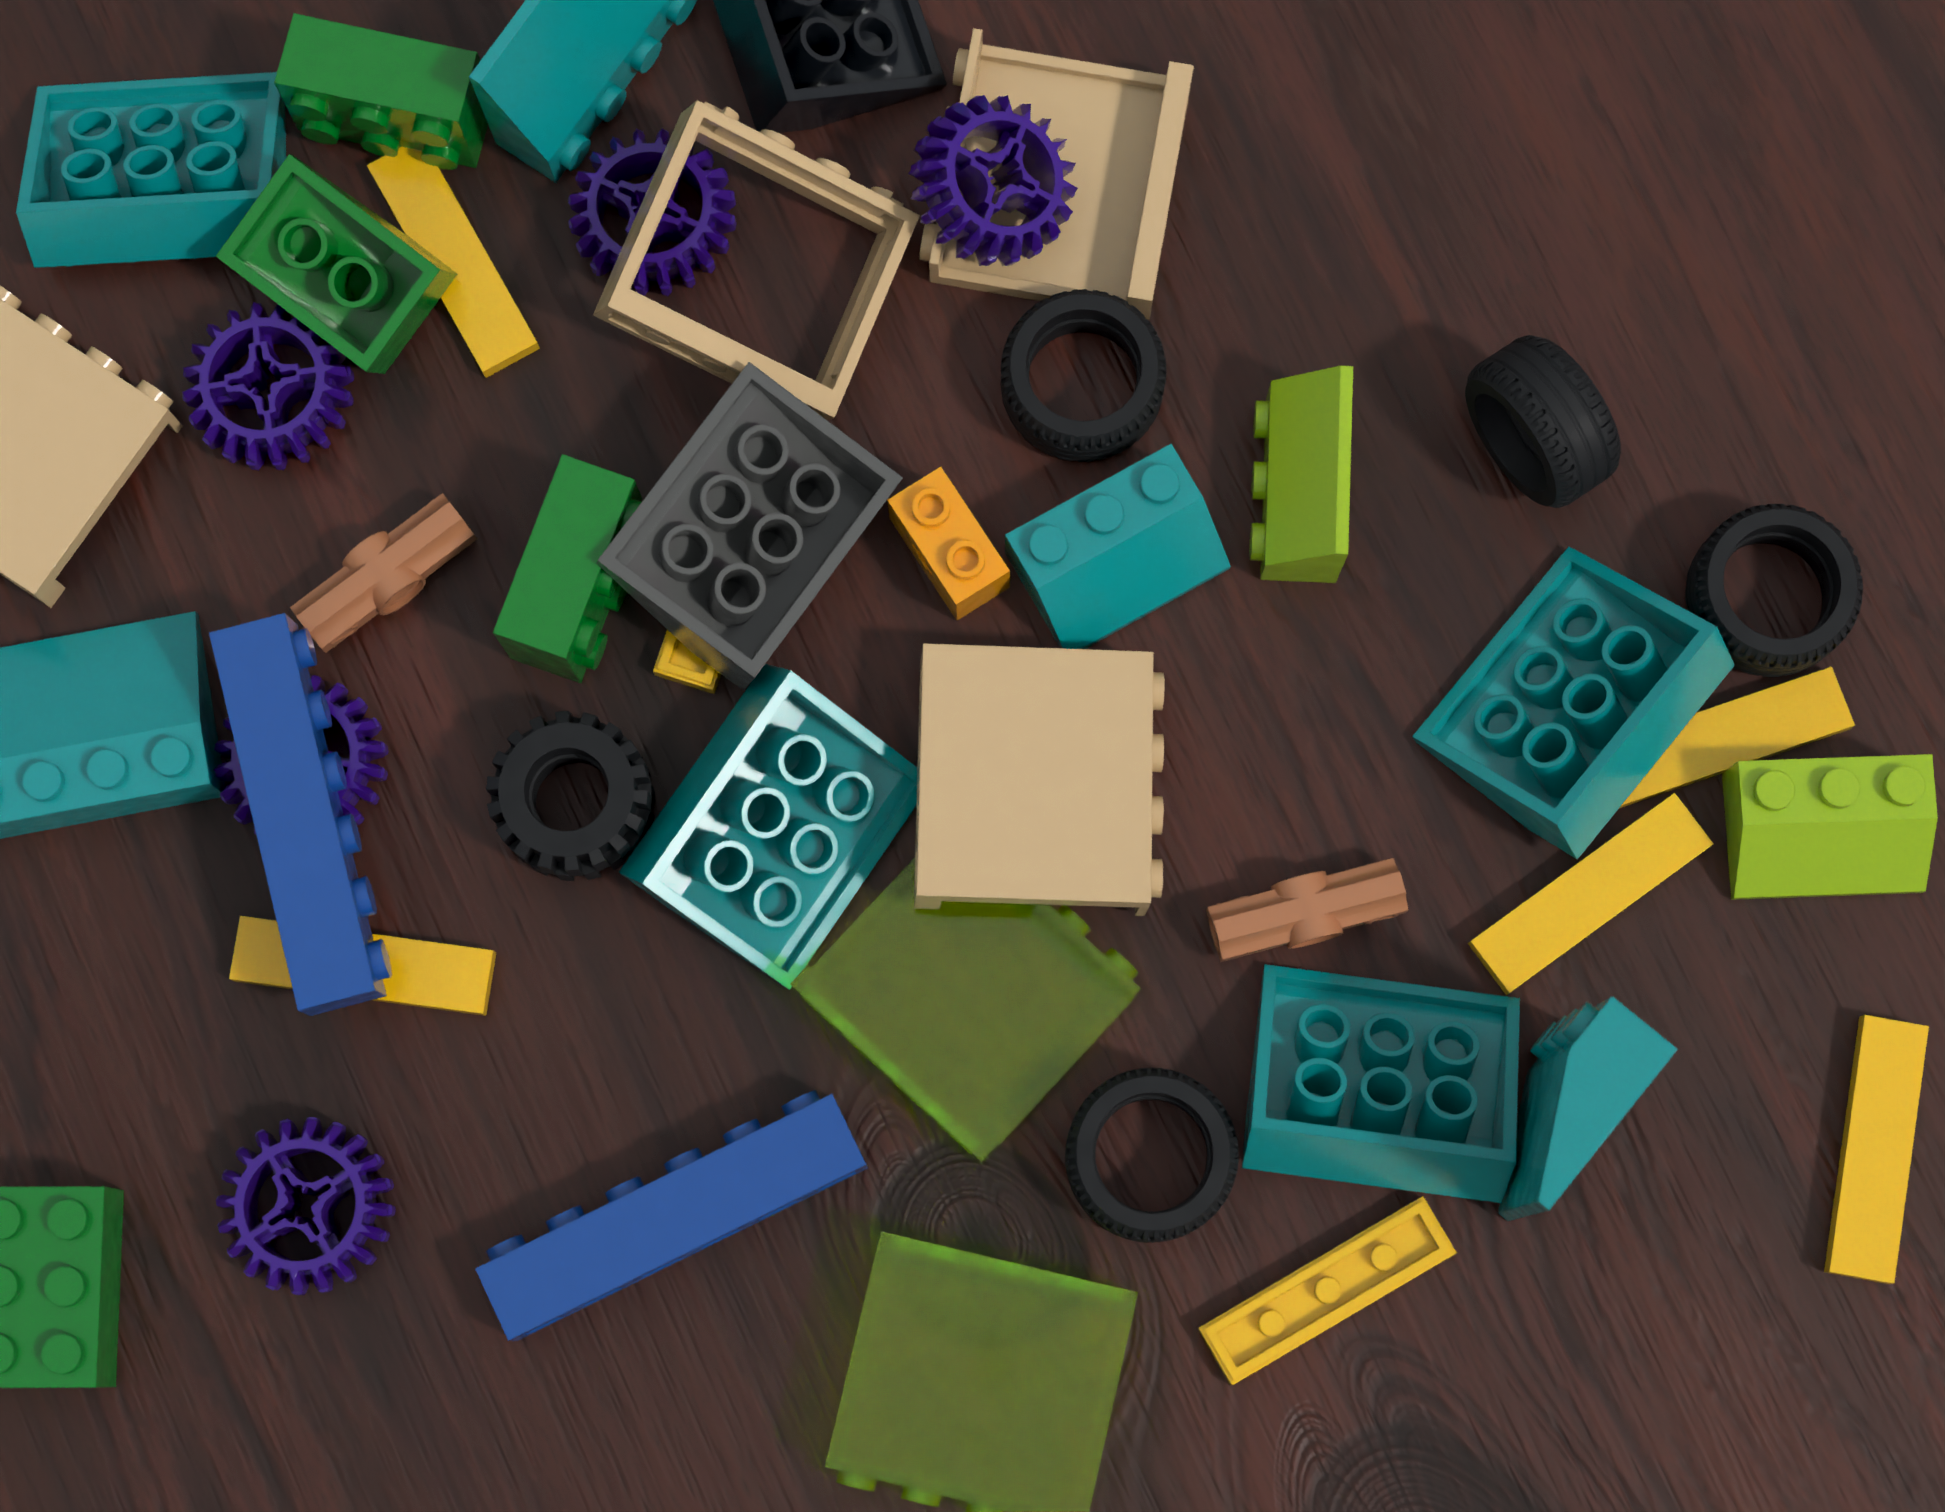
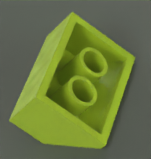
(1304, 476)
(1830, 826)

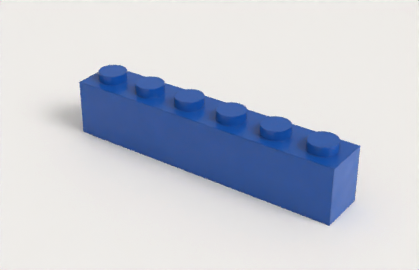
(299, 814)
(671, 1217)

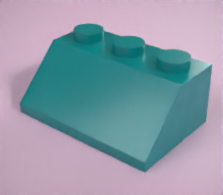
(1117, 550)

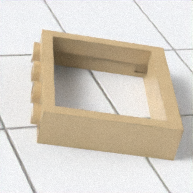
(817, 180)

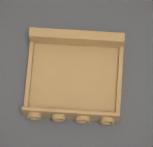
(1125, 145)
(64, 444)
(1037, 777)

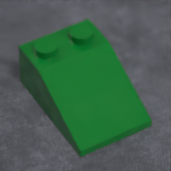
(336, 266)

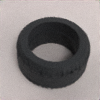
(1083, 313)
(1543, 421)
(1819, 546)
(1200, 1106)

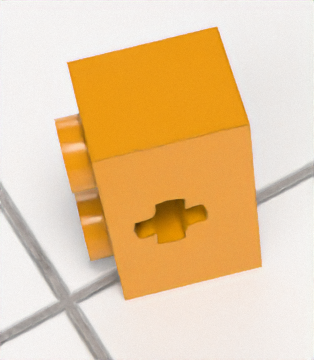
(948, 543)

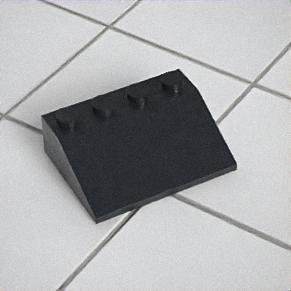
(827, 58)

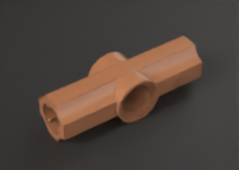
(383, 573)
(1307, 909)

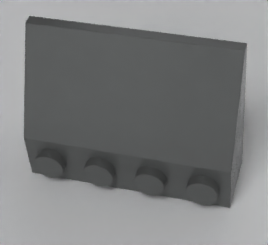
(747, 525)

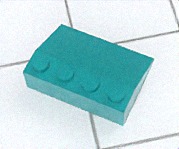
(565, 71)
(146, 167)
(1576, 699)
(105, 725)
(776, 824)
(1384, 1084)
(1575, 1096)

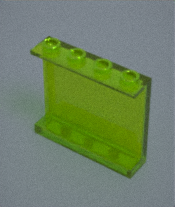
(969, 1004)
(979, 1381)

